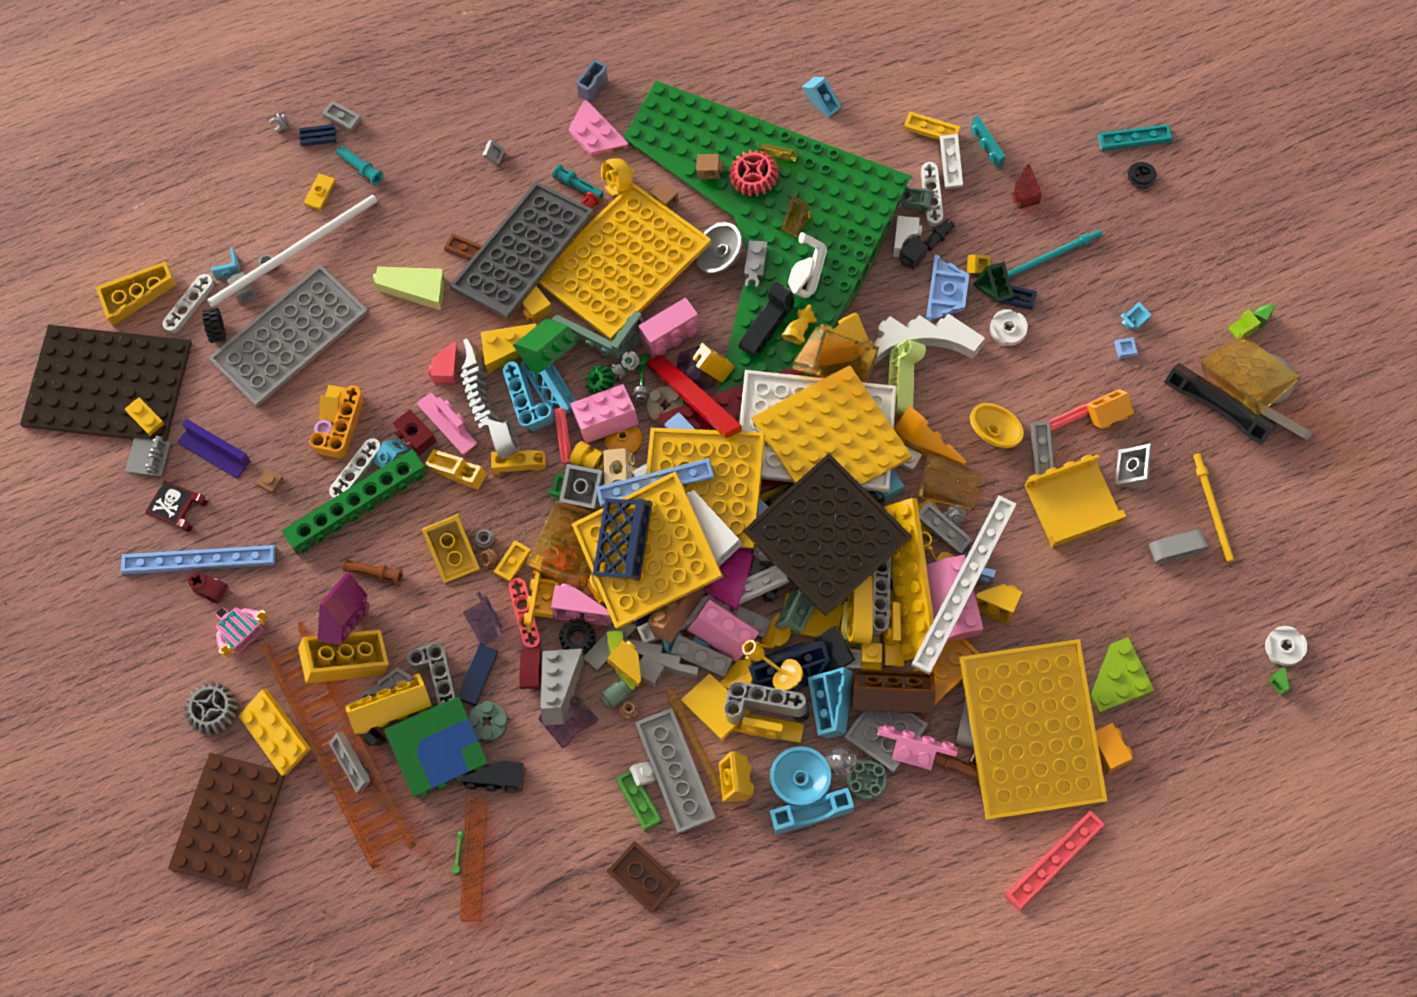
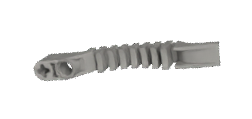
(503, 433)

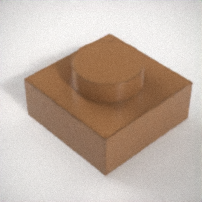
(269, 481)

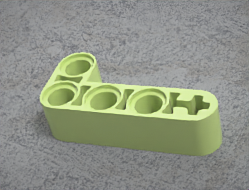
(902, 372)

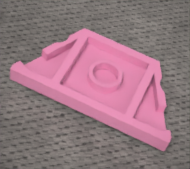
(594, 131)

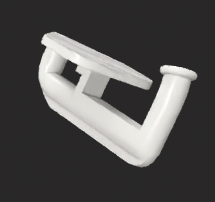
(808, 269)

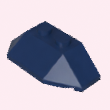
(810, 655)

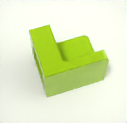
(1245, 326)

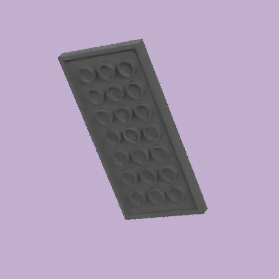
(522, 250)

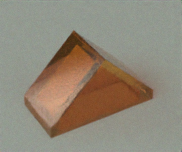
(796, 216)

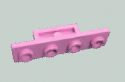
(447, 422)
(915, 749)

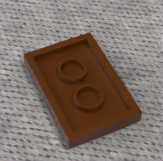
(643, 877)

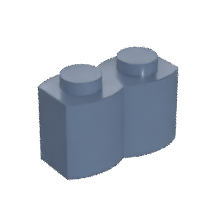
(592, 80)

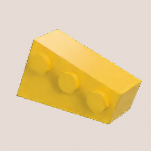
(499, 347)

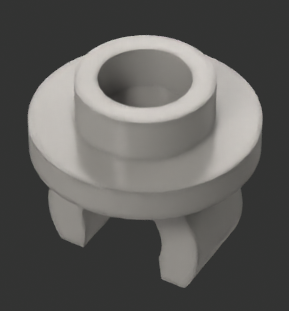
(282, 120)

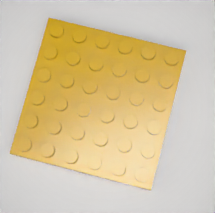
(833, 419)
(735, 466)
(674, 557)

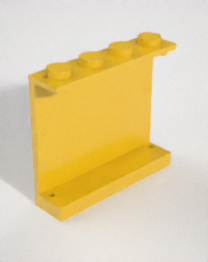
(1073, 501)

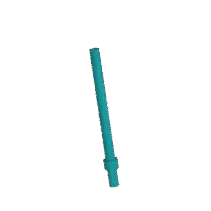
(1083, 240)

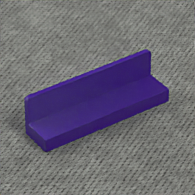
(213, 449)

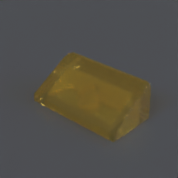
(779, 151)

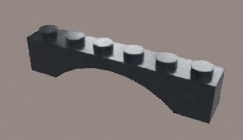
(1195, 386)

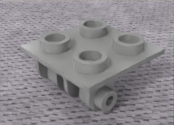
(148, 456)

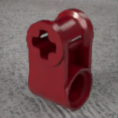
(210, 588)

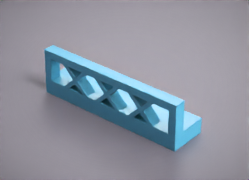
(553, 381)

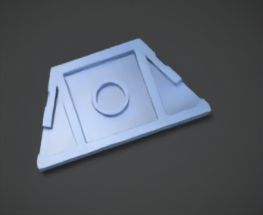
(947, 290)

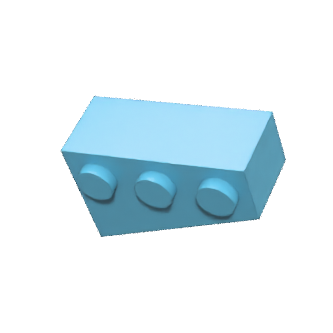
(831, 701)

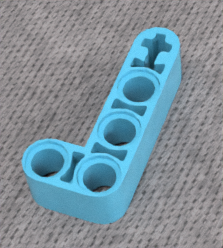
(524, 395)

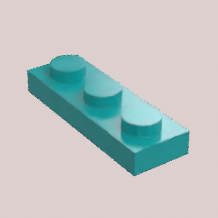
(987, 142)

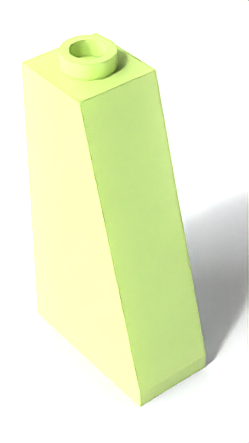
(416, 285)

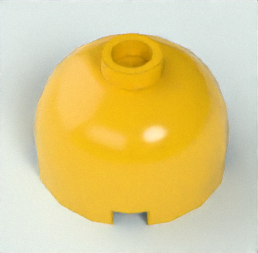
(617, 175)

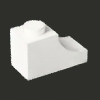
(905, 230)

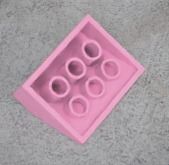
(941, 578)

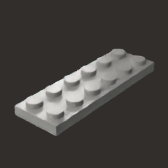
(675, 771)

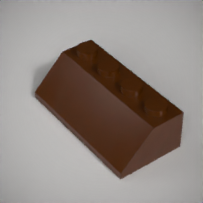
(893, 691)

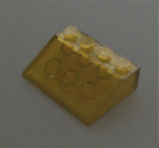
(1249, 373)
(558, 548)

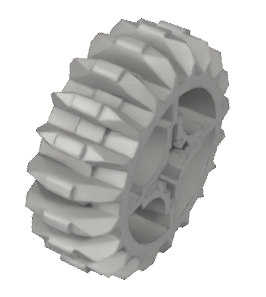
(196, 701)

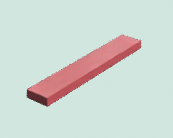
(1054, 860)

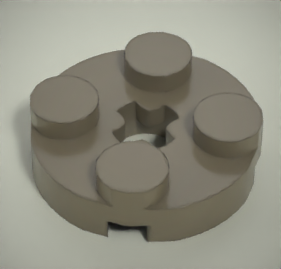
(657, 398)

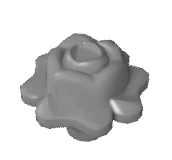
(955, 514)

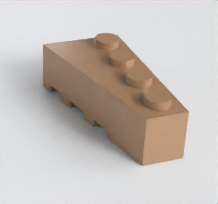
(668, 620)

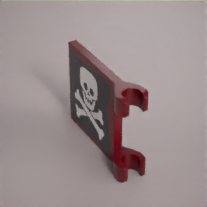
(172, 504)

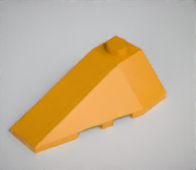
(918, 436)

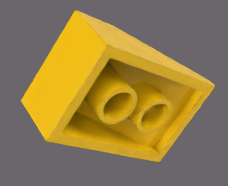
(451, 548)

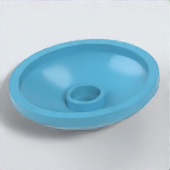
(796, 764)

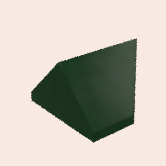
(995, 282)

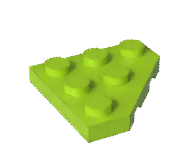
(1120, 678)

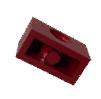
(411, 423)

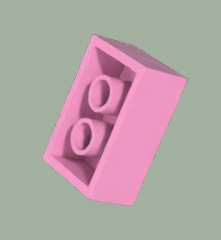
(669, 328)
(604, 413)

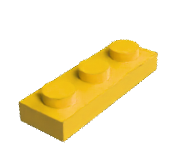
(929, 127)

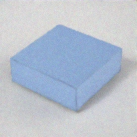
(1126, 348)

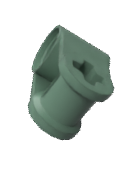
(919, 199)

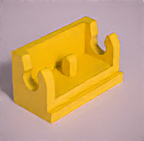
(713, 363)

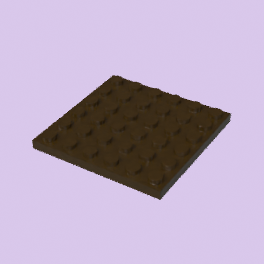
(827, 534)

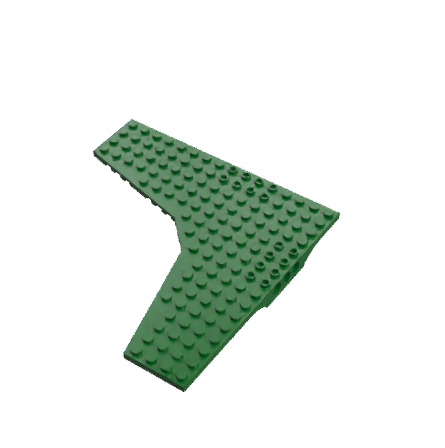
(846, 196)

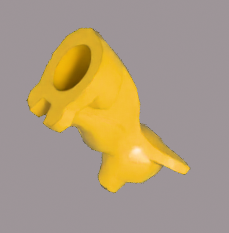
(797, 328)

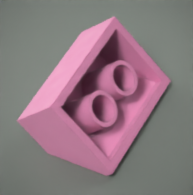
(722, 629)

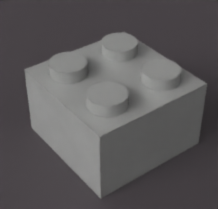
(580, 486)

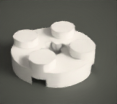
(1006, 337)
(1278, 654)

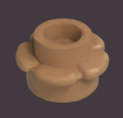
(488, 557)
(629, 714)

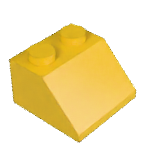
(999, 602)
(735, 778)

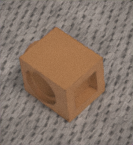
(709, 166)
(664, 194)

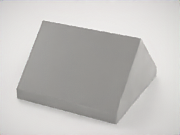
(1133, 467)

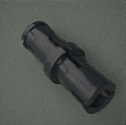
(939, 234)

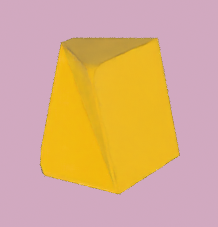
(977, 263)

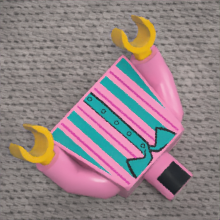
(238, 629)

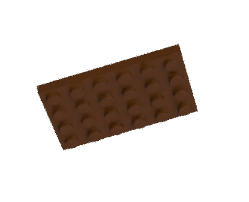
(227, 821)

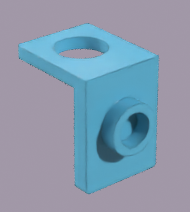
(227, 270)
(388, 452)

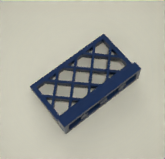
(637, 538)

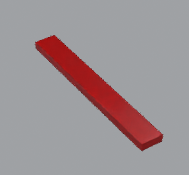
(694, 396)

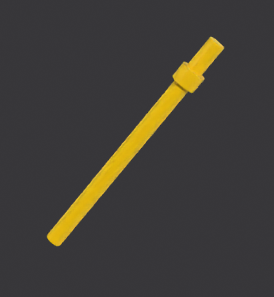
(1202, 473)

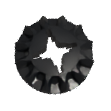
(1145, 169)

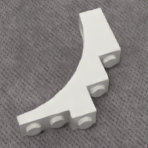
(947, 334)

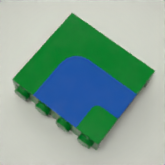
(436, 747)

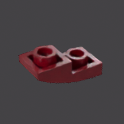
(530, 668)

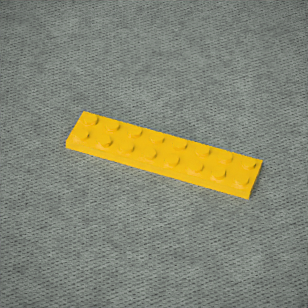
(911, 580)

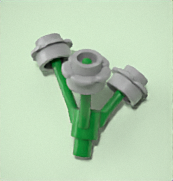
(630, 362)

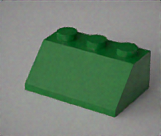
(545, 344)

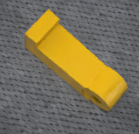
(518, 462)

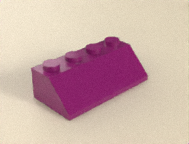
(341, 611)

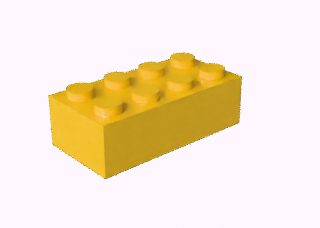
(356, 657)

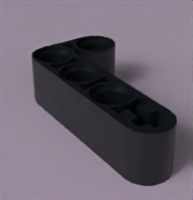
(779, 305)

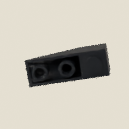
(502, 775)

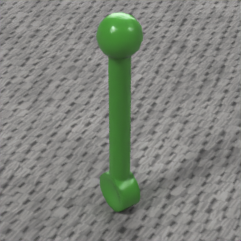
(456, 869)

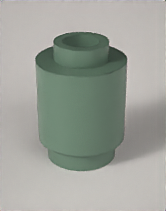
(615, 694)

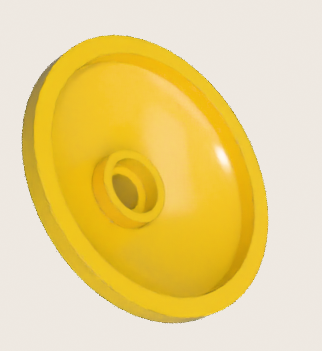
(996, 425)

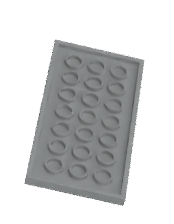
(288, 335)

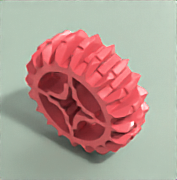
(753, 180)

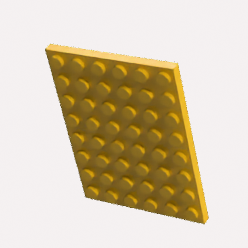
(623, 260)
(1033, 729)

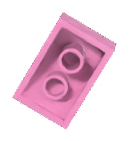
(571, 604)

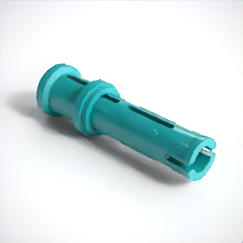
(365, 168)
(572, 179)

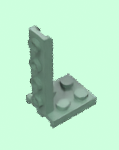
(625, 339)

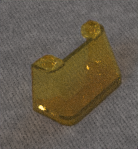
(829, 353)

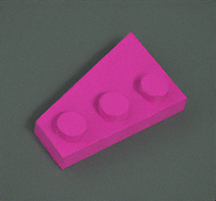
(735, 573)

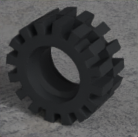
(213, 325)
(573, 626)

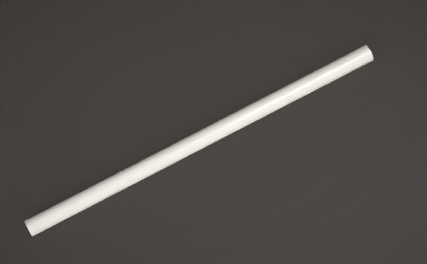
(291, 251)

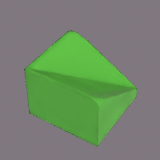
(1264, 313)
(1280, 682)

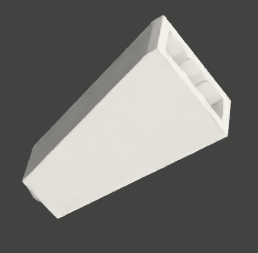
(719, 536)

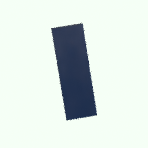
(477, 674)

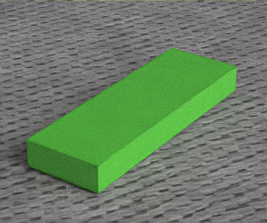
(639, 801)

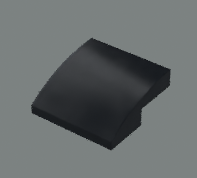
(837, 649)

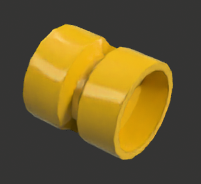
(586, 457)

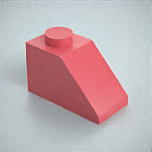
(445, 365)

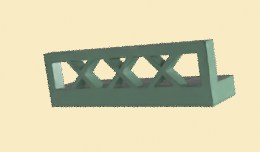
(795, 612)

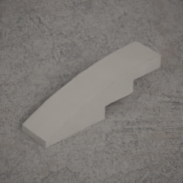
(670, 662)

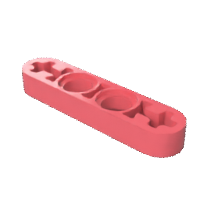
(520, 613)

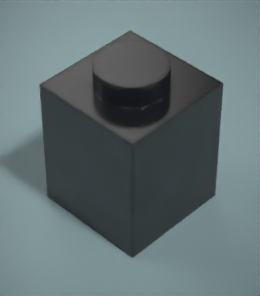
(913, 253)

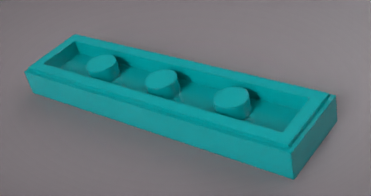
(1135, 137)

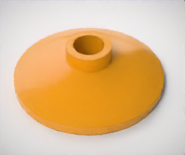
(631, 442)

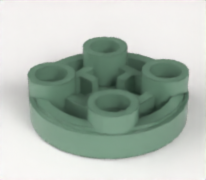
(867, 780)

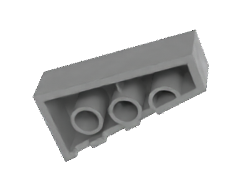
(559, 678)

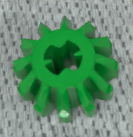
(600, 379)

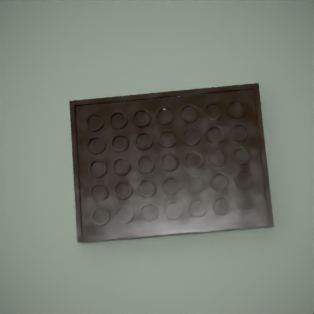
(93, 375)

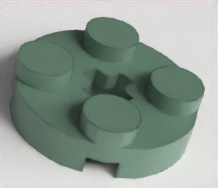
(499, 721)

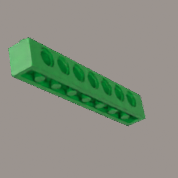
(344, 501)

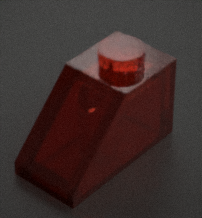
(1027, 189)

